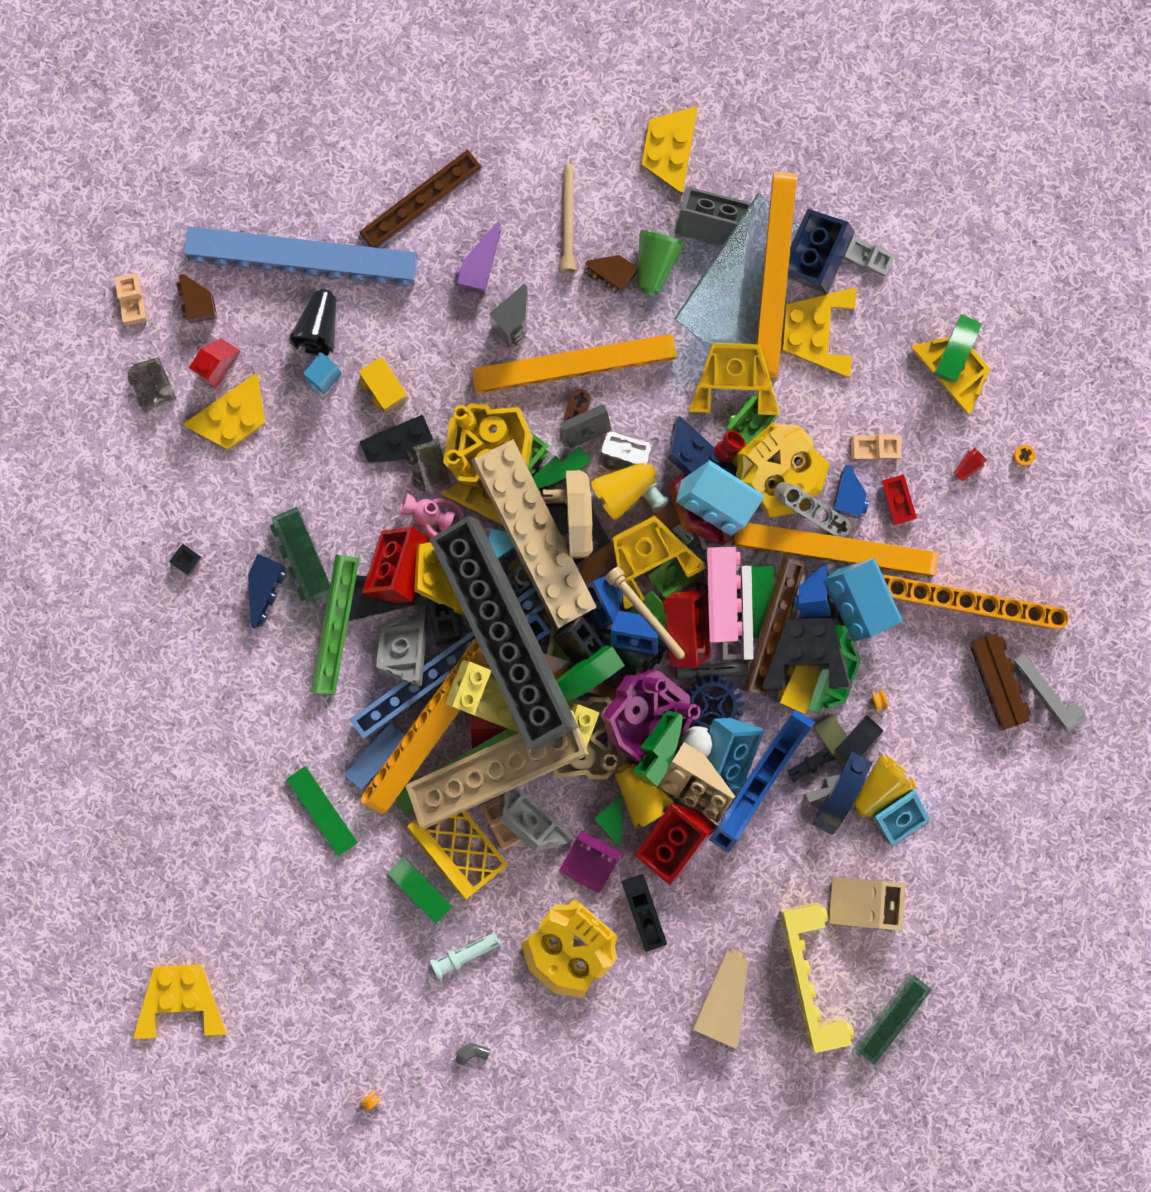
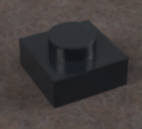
(185, 559)

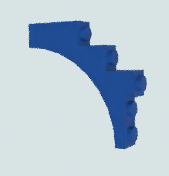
(760, 780)

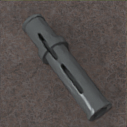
(705, 670)

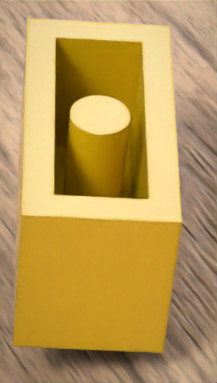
(383, 385)
(799, 688)

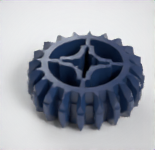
(728, 693)

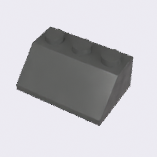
(709, 215)
(510, 317)

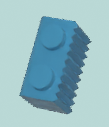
(321, 374)

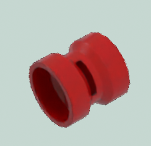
(730, 446)

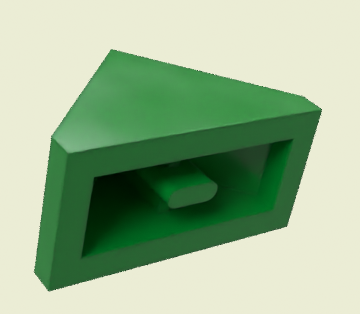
(611, 819)

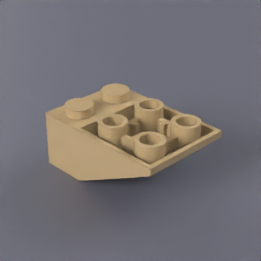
(697, 783)
(867, 903)

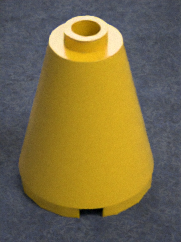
(624, 487)
(882, 787)
(642, 800)

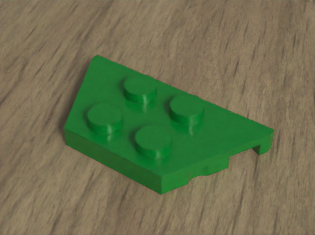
(825, 696)

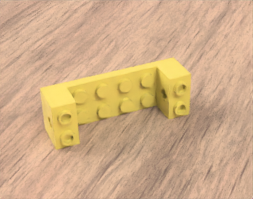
(479, 694)
(825, 1034)

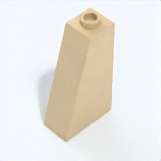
(723, 1003)

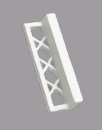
(745, 617)

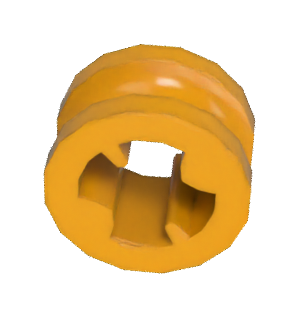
(1017, 452)
(879, 700)
(370, 1101)

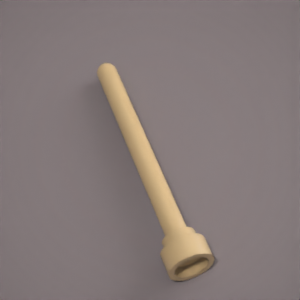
(568, 263)
(616, 578)

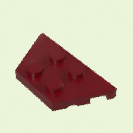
(693, 522)

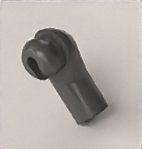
(471, 1050)

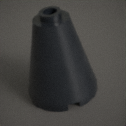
(316, 325)
(634, 661)

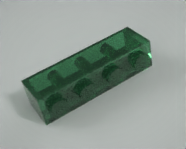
(302, 554)
(892, 1018)

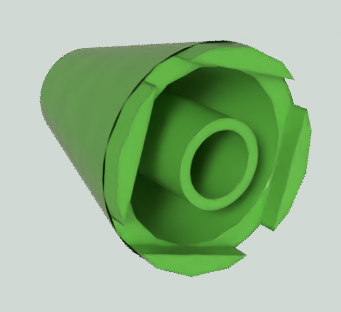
(656, 259)

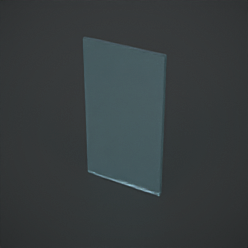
(728, 295)

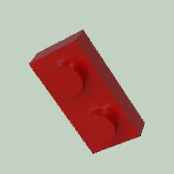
(898, 499)

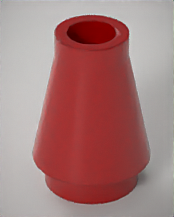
(970, 464)

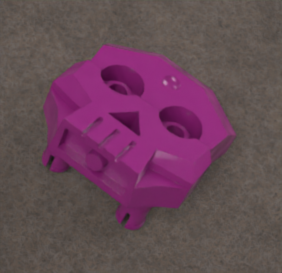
(652, 697)

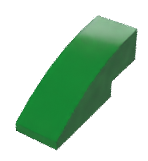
(957, 349)
(555, 471)
(761, 593)
(589, 673)
(659, 749)
(420, 889)

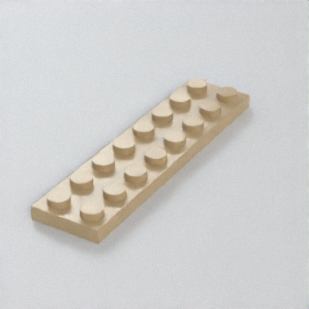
(534, 534)
(489, 775)

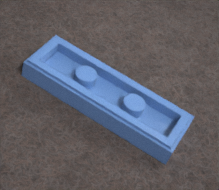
(375, 756)

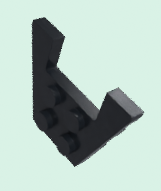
(806, 644)

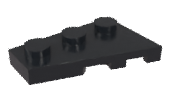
(391, 443)
(366, 606)

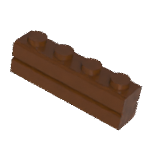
(999, 681)

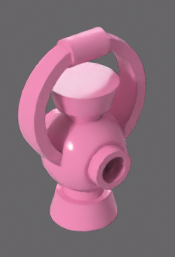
(427, 513)

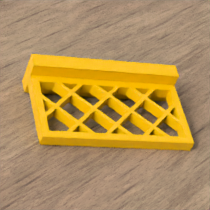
(446, 865)

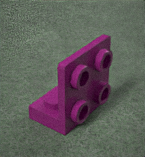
(590, 861)

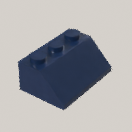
(819, 250)

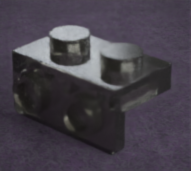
(151, 384)

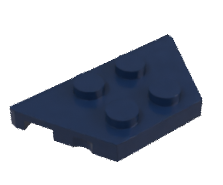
(692, 450)

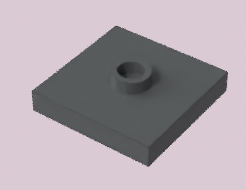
(586, 426)

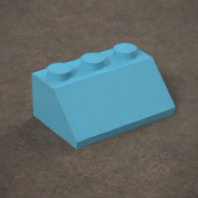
(719, 497)

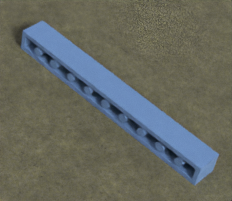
(301, 255)
(434, 674)

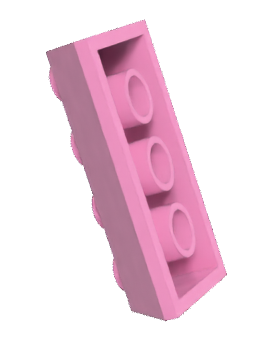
(723, 594)

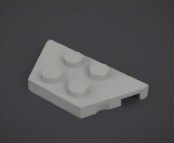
(403, 647)
(531, 822)

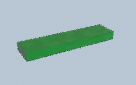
(322, 810)

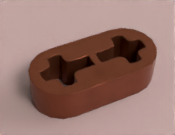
(571, 407)

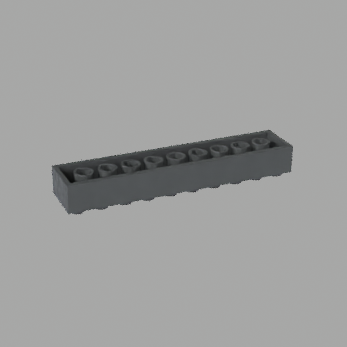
(503, 633)

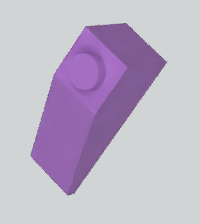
(477, 266)

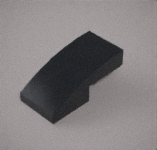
(860, 737)

